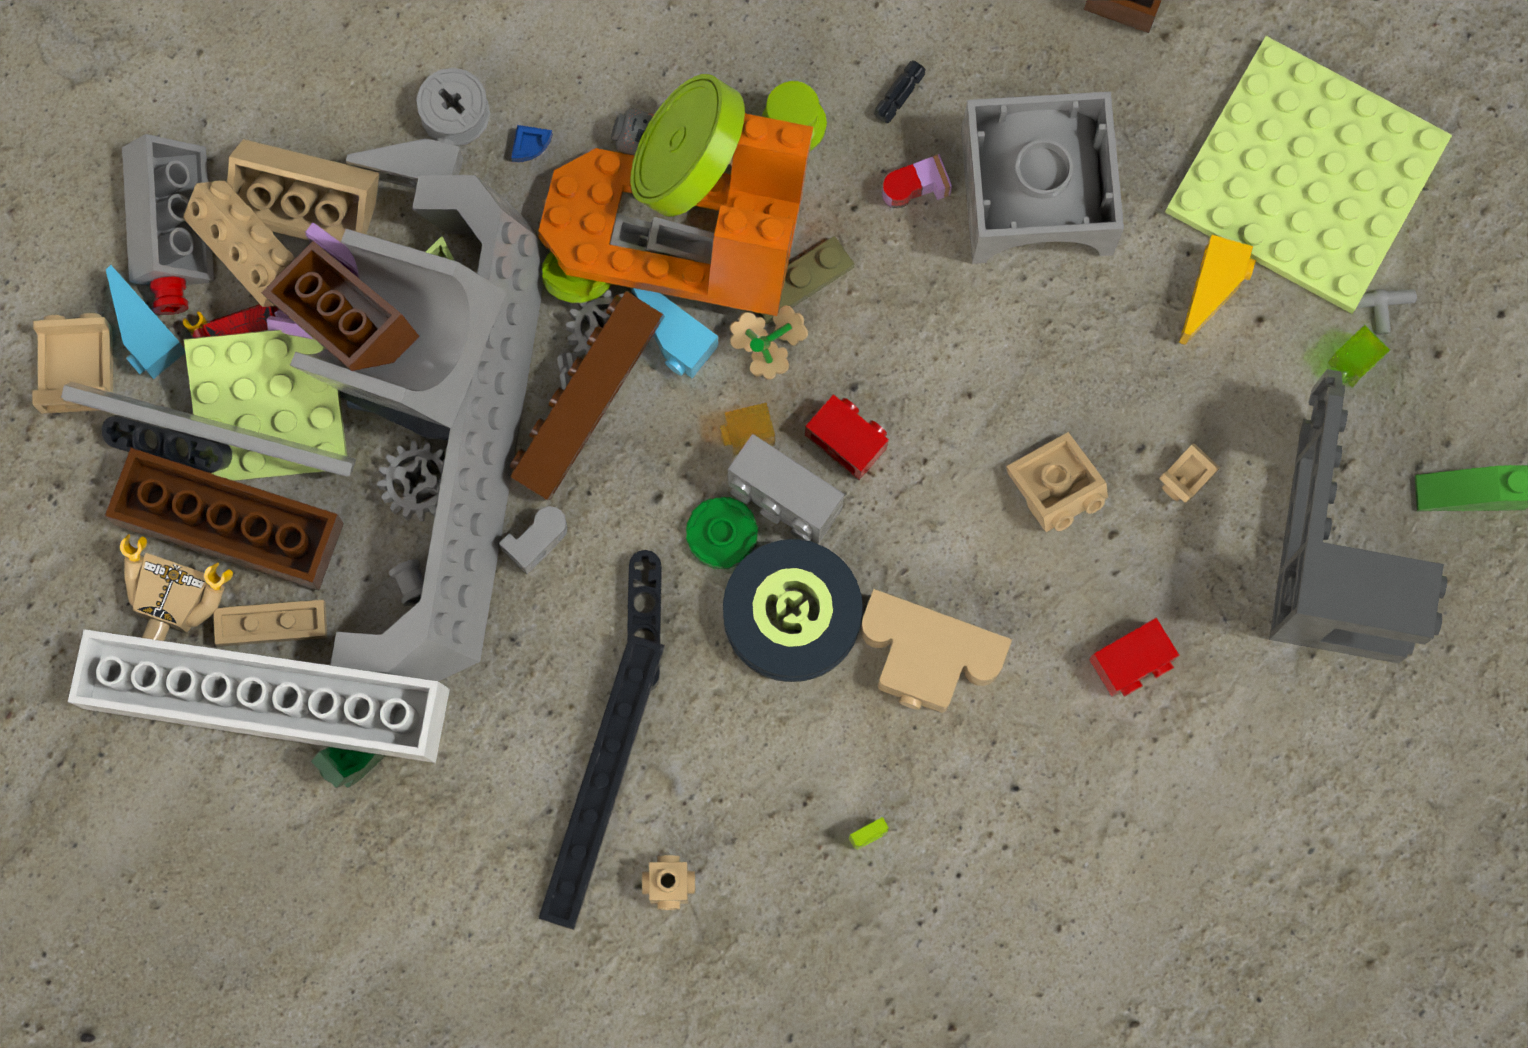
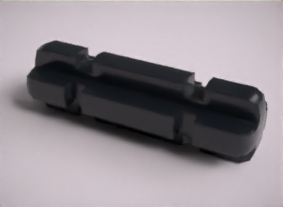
(899, 91)

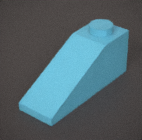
(142, 332)
(679, 336)

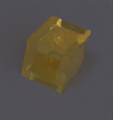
(743, 423)

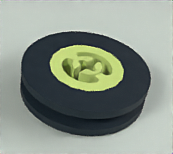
(762, 579)

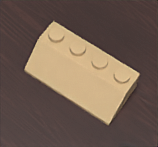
(297, 189)

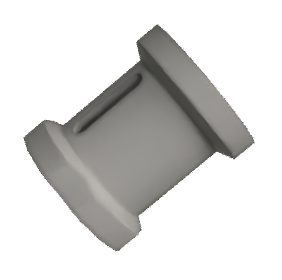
(409, 581)

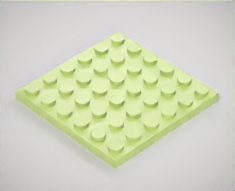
(1309, 174)

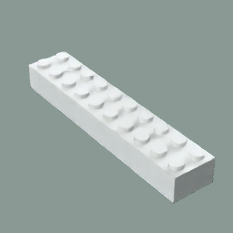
(259, 695)

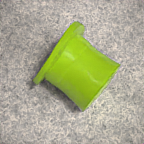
(797, 104)

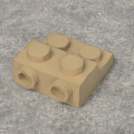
(1058, 483)

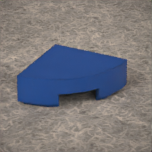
(530, 143)

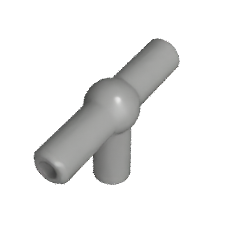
(1380, 300)

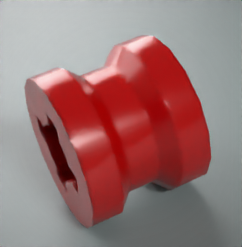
(169, 295)

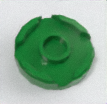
(721, 532)

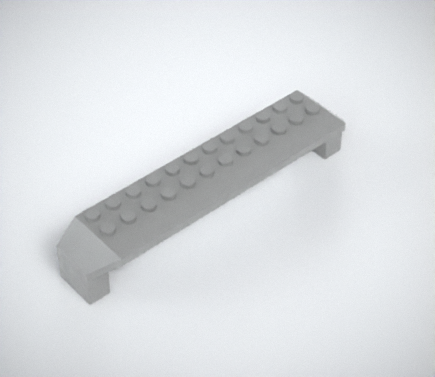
(450, 620)

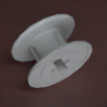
(460, 90)

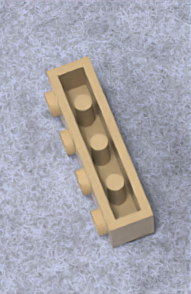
(237, 236)

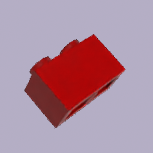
(847, 436)
(1134, 658)

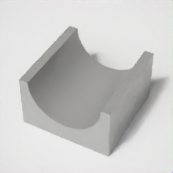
(1041, 172)
(447, 309)

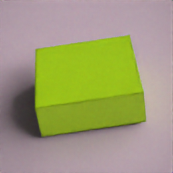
(869, 833)

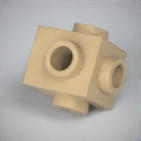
(668, 897)

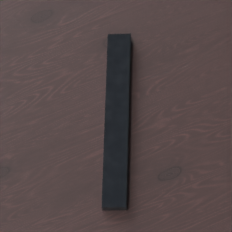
(601, 782)

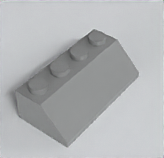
(157, 190)

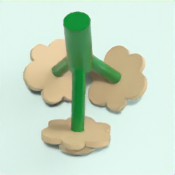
(751, 335)

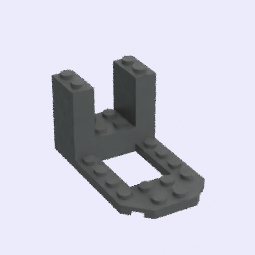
(1338, 593)

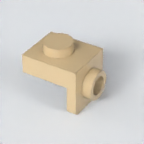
(1188, 474)

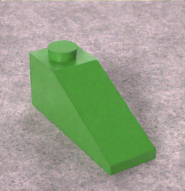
(1474, 489)

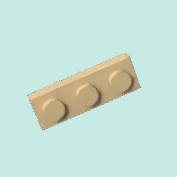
(270, 623)

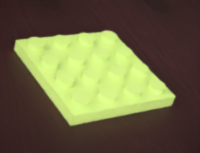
(253, 387)

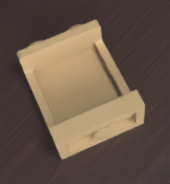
(72, 352)

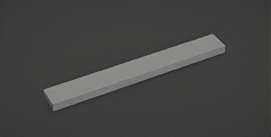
(208, 428)

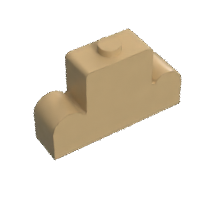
(929, 651)

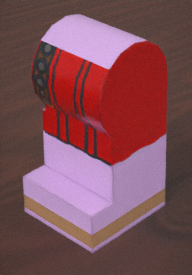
(915, 181)

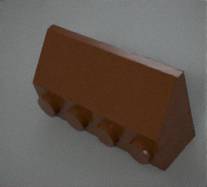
(340, 310)

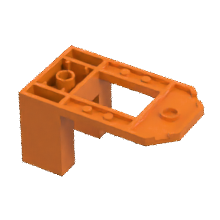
(751, 236)

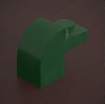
(344, 765)

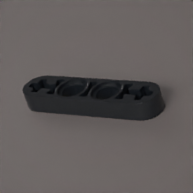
(166, 443)
(651, 620)

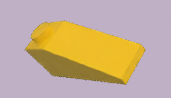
(1219, 277)

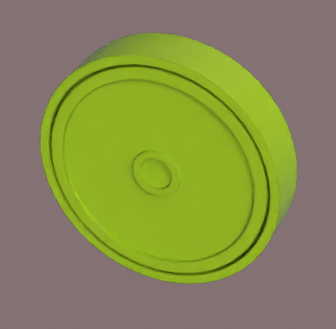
(687, 145)

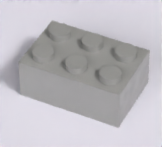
(784, 490)

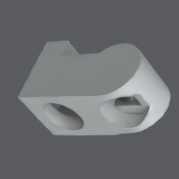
(537, 540)

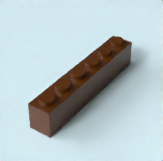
(587, 395)

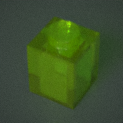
(1358, 356)

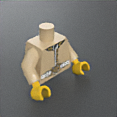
(169, 591)

